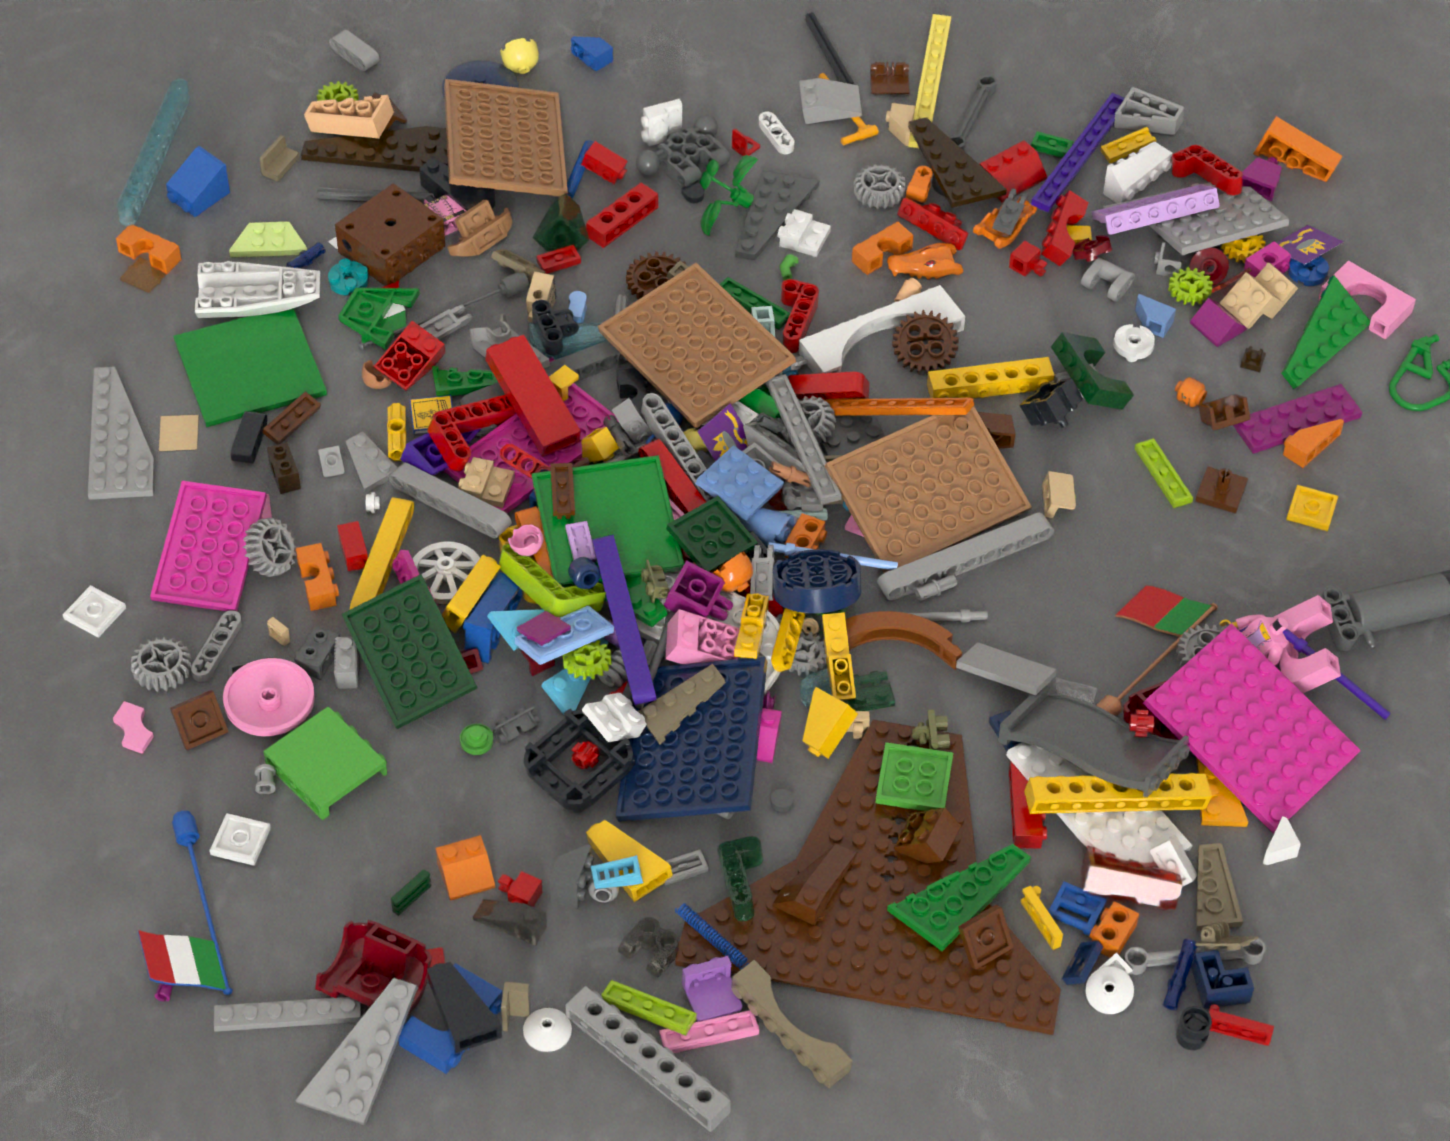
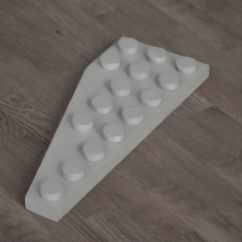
(118, 450)

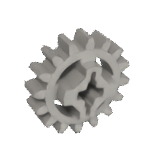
(806, 654)

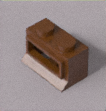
(1225, 411)

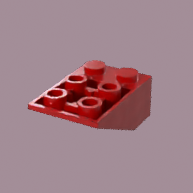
(410, 356)

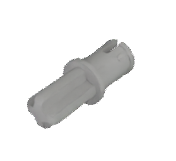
(935, 587)

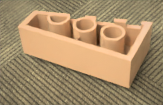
(350, 117)

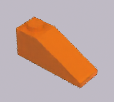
(1311, 441)

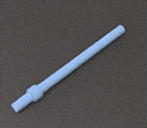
(790, 548)

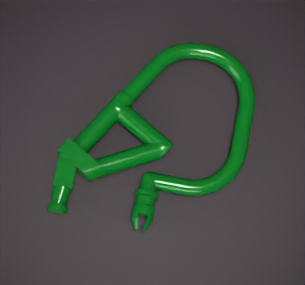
(1420, 347)

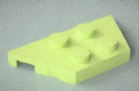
(267, 240)

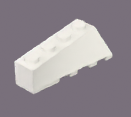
(1136, 172)

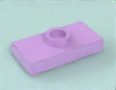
(580, 540)

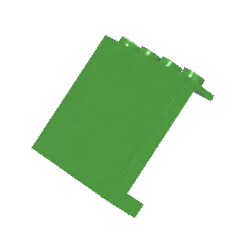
(324, 760)

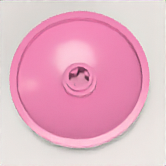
(268, 697)

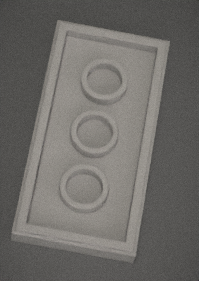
(1006, 668)

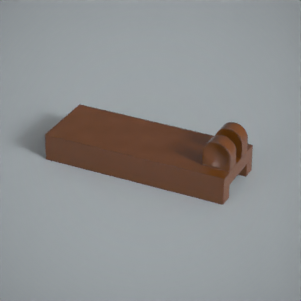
(562, 490)

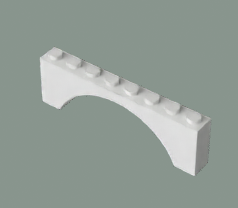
(829, 347)

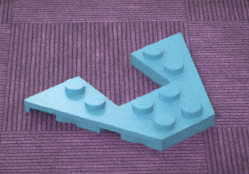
(562, 687)

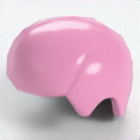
(526, 540)

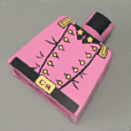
(447, 209)

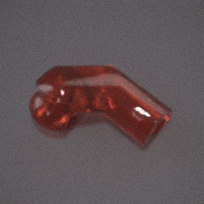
(776, 501)

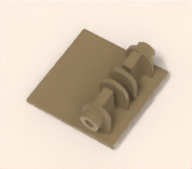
(1219, 935)

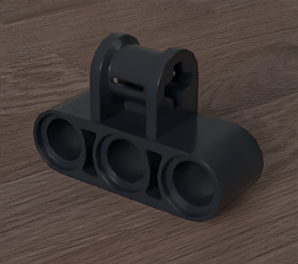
(552, 326)

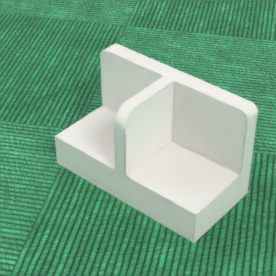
(1173, 858)

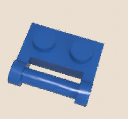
(1079, 902)

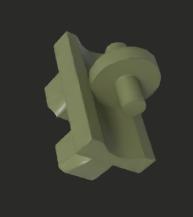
(929, 732)

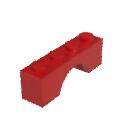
(1058, 243)

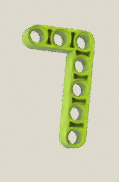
(545, 589)

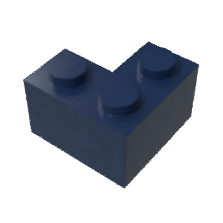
(1220, 985)

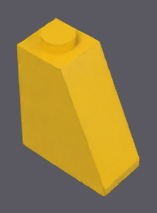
(826, 723)

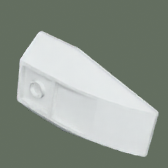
(252, 289)

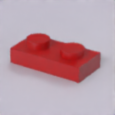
(558, 259)

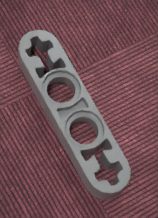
(218, 646)

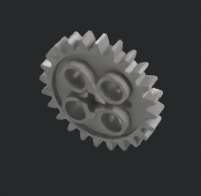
(1194, 641)

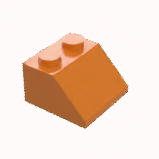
(465, 867)

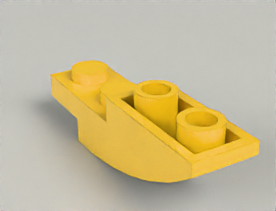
(752, 626)
(838, 657)

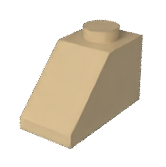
(899, 120)

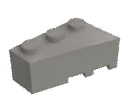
(1147, 110)

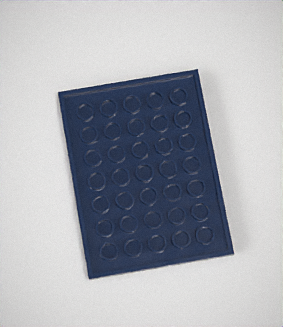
(708, 758)

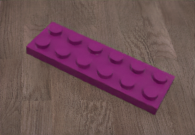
(1276, 423)

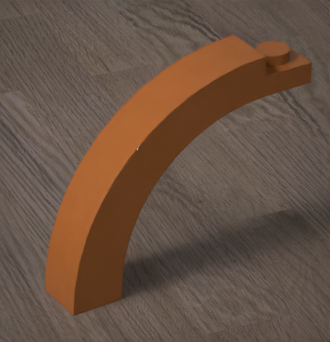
(903, 627)

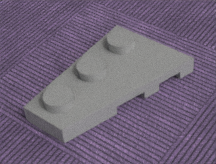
(369, 461)

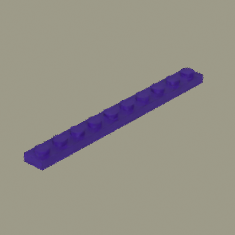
(1077, 154)

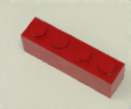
(1026, 827)

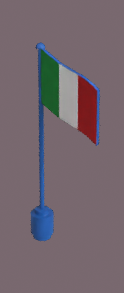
(186, 958)

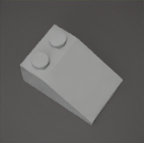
(829, 100)

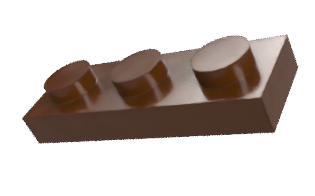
(291, 418)

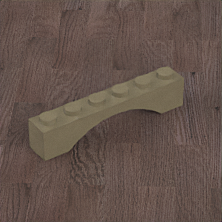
(823, 1058)

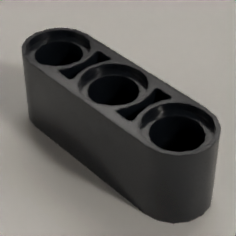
(249, 437)

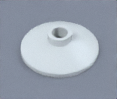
(1114, 1001)
(547, 1038)

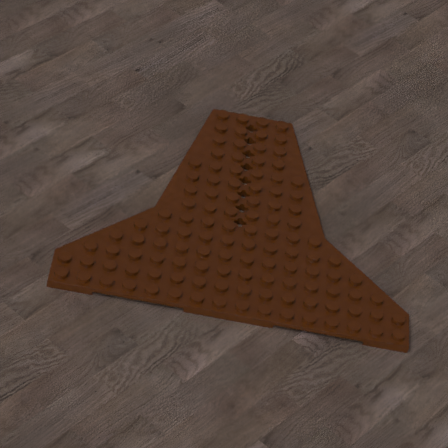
(856, 942)

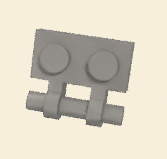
(801, 497)

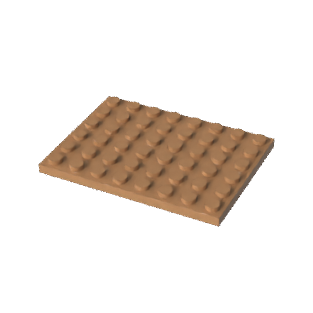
(504, 138)
(696, 344)
(927, 487)

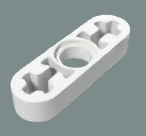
(776, 140)

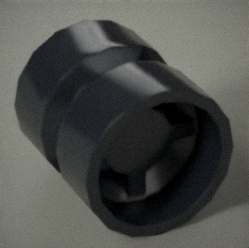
(1193, 1028)

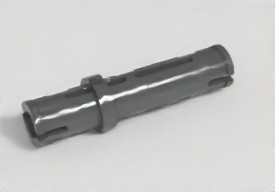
(619, 435)

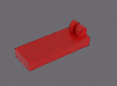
(1240, 1027)

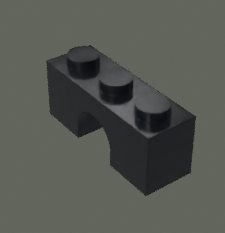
(632, 385)

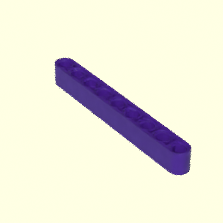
(624, 620)

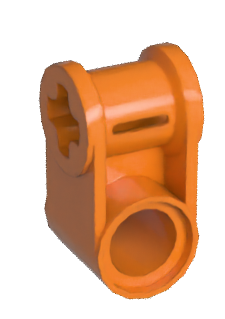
(920, 184)

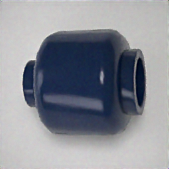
(584, 573)

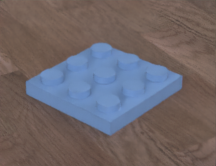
(739, 482)

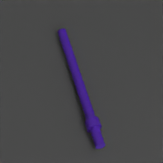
(1302, 646)

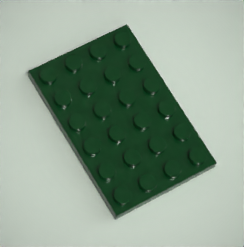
(409, 651)

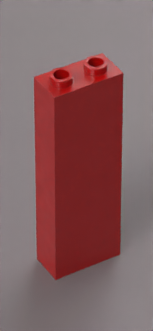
(532, 395)

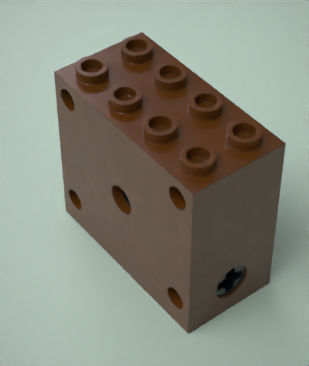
(390, 235)

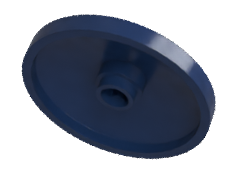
(483, 72)

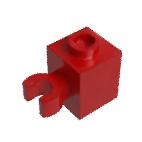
(1027, 258)
(524, 889)

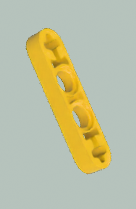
(787, 640)

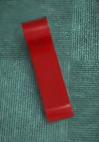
(1209, 167)
(804, 300)
(830, 385)

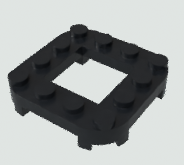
(599, 782)

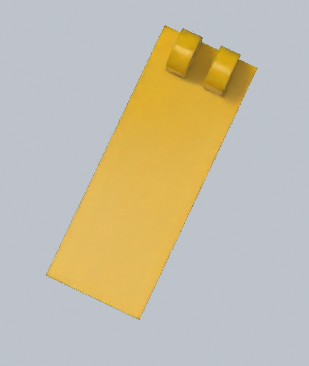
(1126, 145)
(1041, 916)

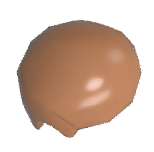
(373, 378)

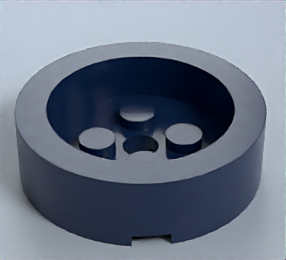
(817, 581)

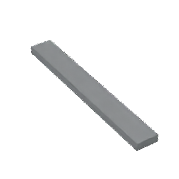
(803, 439)

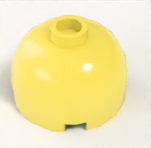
(520, 55)

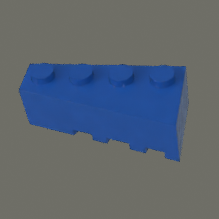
(479, 630)

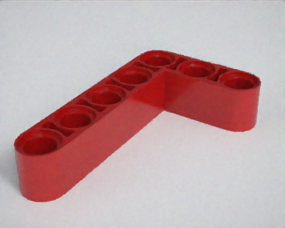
(450, 423)

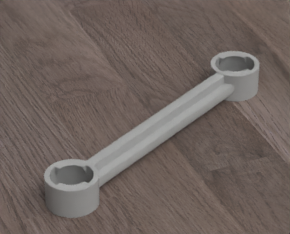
(1170, 957)

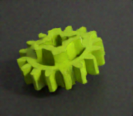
(338, 92)
(1190, 286)
(588, 660)

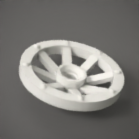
(446, 567)

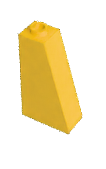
(470, 592)
(614, 845)

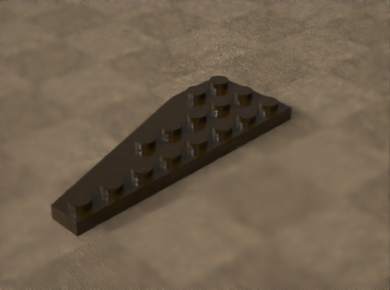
(395, 149)

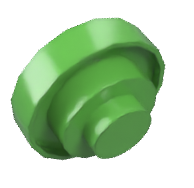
(476, 739)

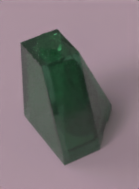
(562, 226)

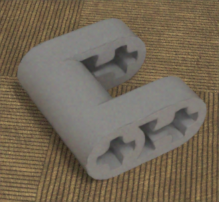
(1101, 268)

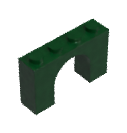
(1075, 355)

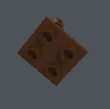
(889, 79)

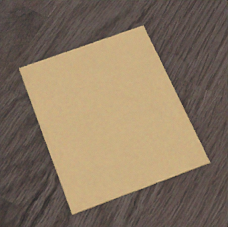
(178, 432)

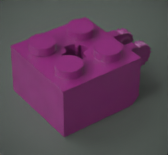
(698, 593)

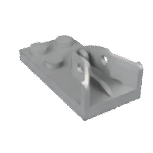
(484, 337)

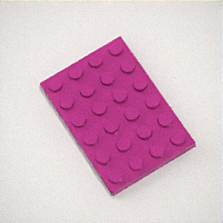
(204, 544)

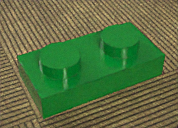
(1051, 144)

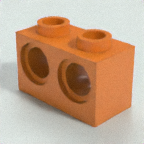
(807, 532)
(1117, 931)

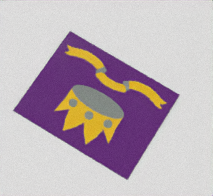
(1308, 244)
(723, 433)

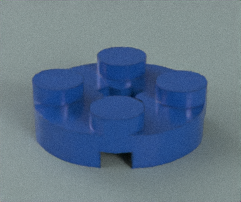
(1315, 277)

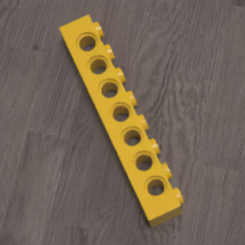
(1096, 795)

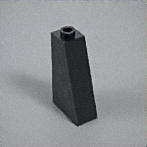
(462, 1010)

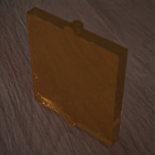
(143, 275)

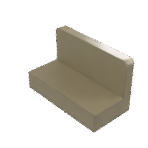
(278, 159)
(515, 1002)

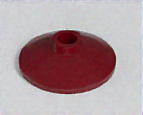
(1211, 257)

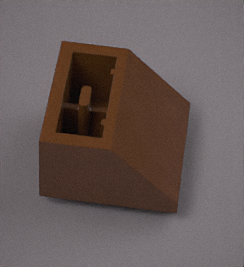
(928, 835)

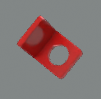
(740, 143)

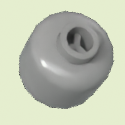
(603, 894)

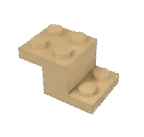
(1259, 295)

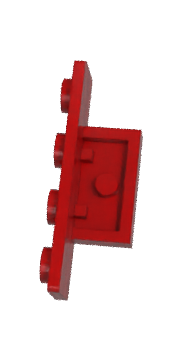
(934, 221)

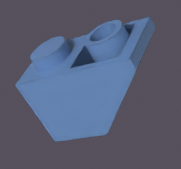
(1154, 315)

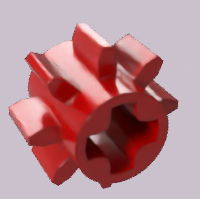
(1141, 723)
(585, 755)

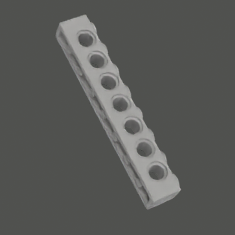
(707, 1113)

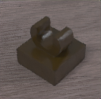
(1253, 359)

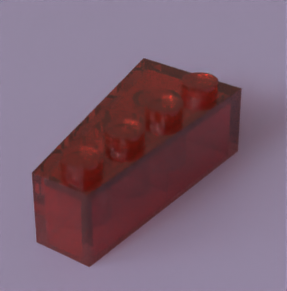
(1129, 880)

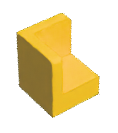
(563, 379)

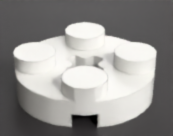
(1130, 350)

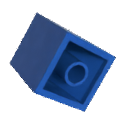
(198, 182)

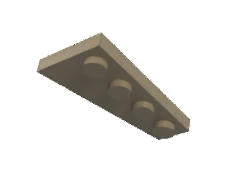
(671, 708)
(1215, 889)

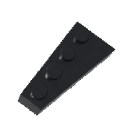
(435, 179)

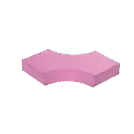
(130, 719)

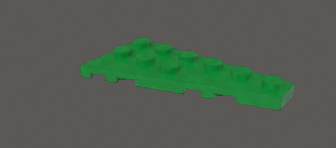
(1328, 330)
(959, 897)

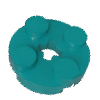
(344, 269)

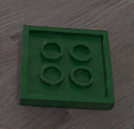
(711, 535)

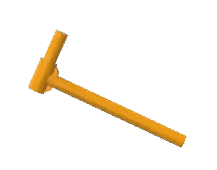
(864, 131)

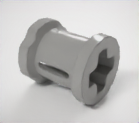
(265, 781)

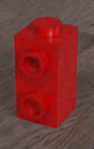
(605, 163)
(352, 545)

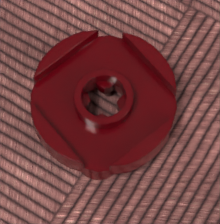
(1090, 249)

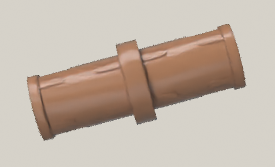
(790, 473)

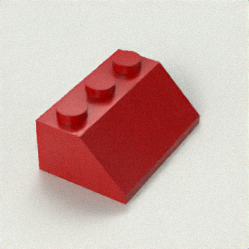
(1016, 168)

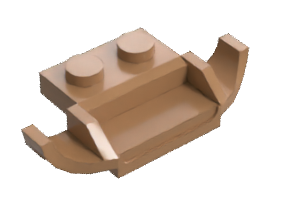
(480, 230)

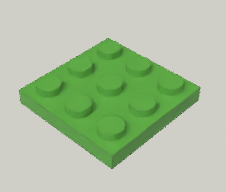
(914, 777)

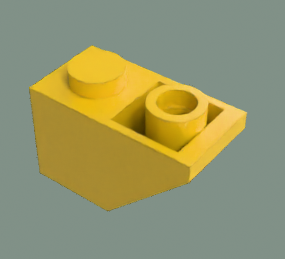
(599, 445)

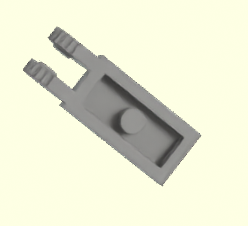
(447, 322)
(762, 572)

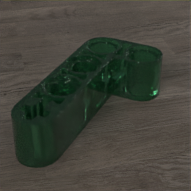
(734, 859)

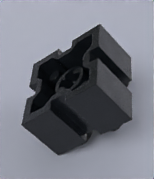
(1052, 403)

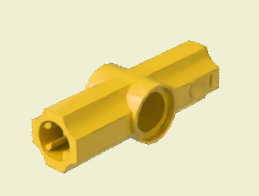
(396, 431)

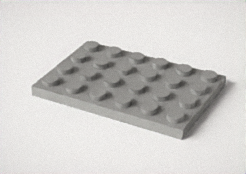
(1234, 219)

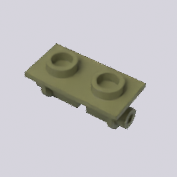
(655, 582)

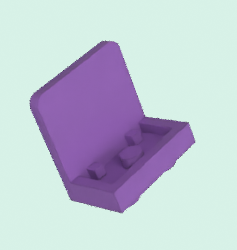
(710, 989)

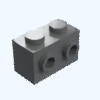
(317, 652)

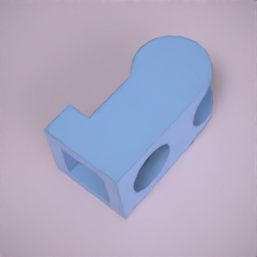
(578, 306)

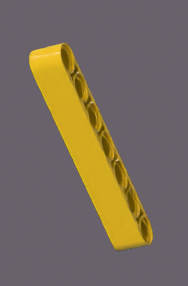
(384, 551)

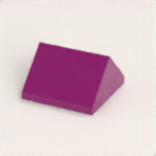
(1216, 323)

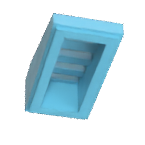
(617, 881)

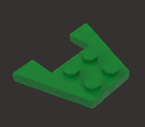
(369, 307)

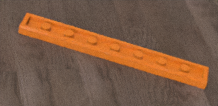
(902, 406)

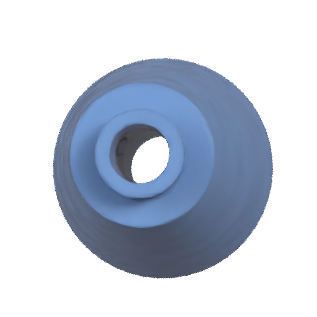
(770, 526)

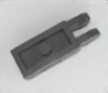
(1010, 213)

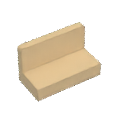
(1058, 493)

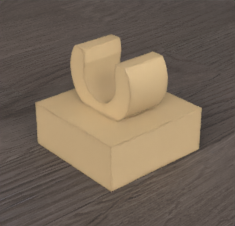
(859, 724)

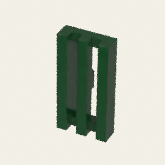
(410, 892)

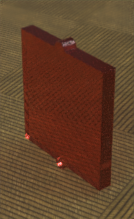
(1230, 280)

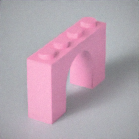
(1395, 304)
(1318, 667)

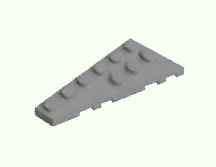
(356, 1069)

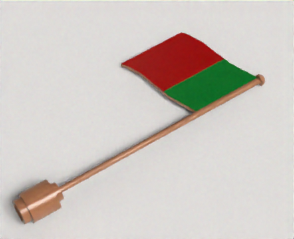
(1163, 613)

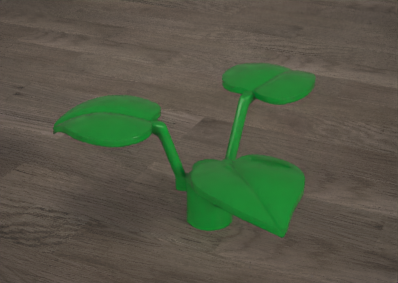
(739, 195)

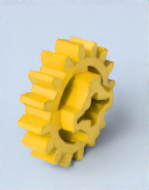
(1244, 247)

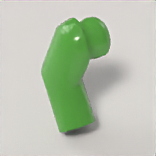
(785, 265)

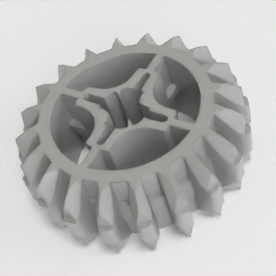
(879, 186)
(819, 416)
(274, 545)
(161, 664)

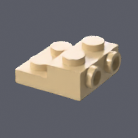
(486, 481)

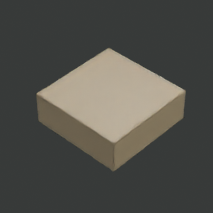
(278, 631)

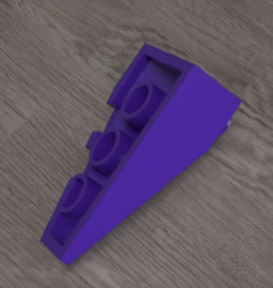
(425, 455)

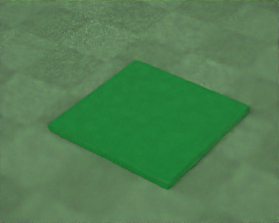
(249, 365)
(618, 500)

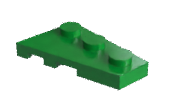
(461, 383)

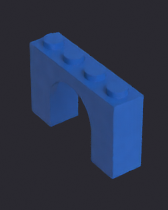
(435, 1045)

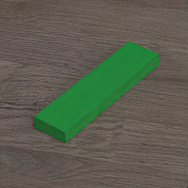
(749, 299)

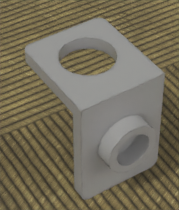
(1162, 263)
(331, 461)

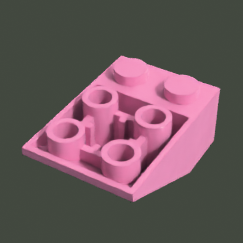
(699, 639)

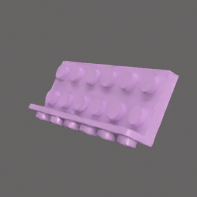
(1157, 208)

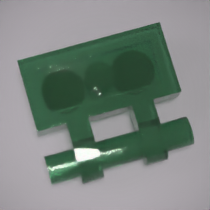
(872, 697)

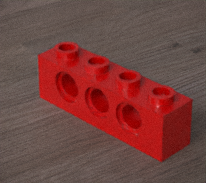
(622, 215)

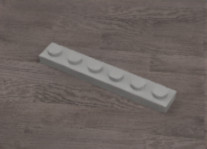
(286, 1013)

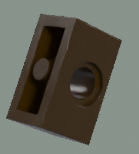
(283, 468)

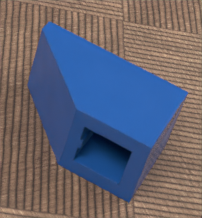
(592, 51)

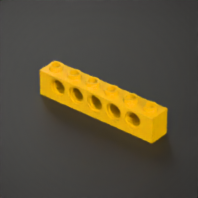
(990, 379)

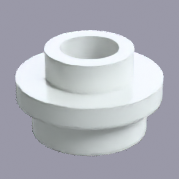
(372, 502)

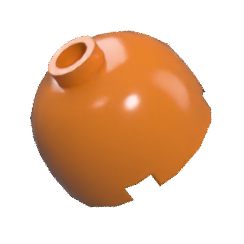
(736, 573)

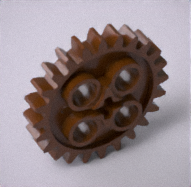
(649, 273)
(924, 325)

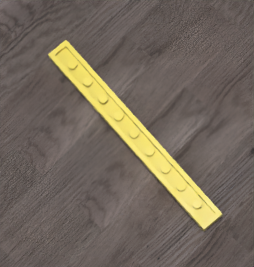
(931, 70)

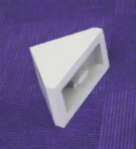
(1283, 844)

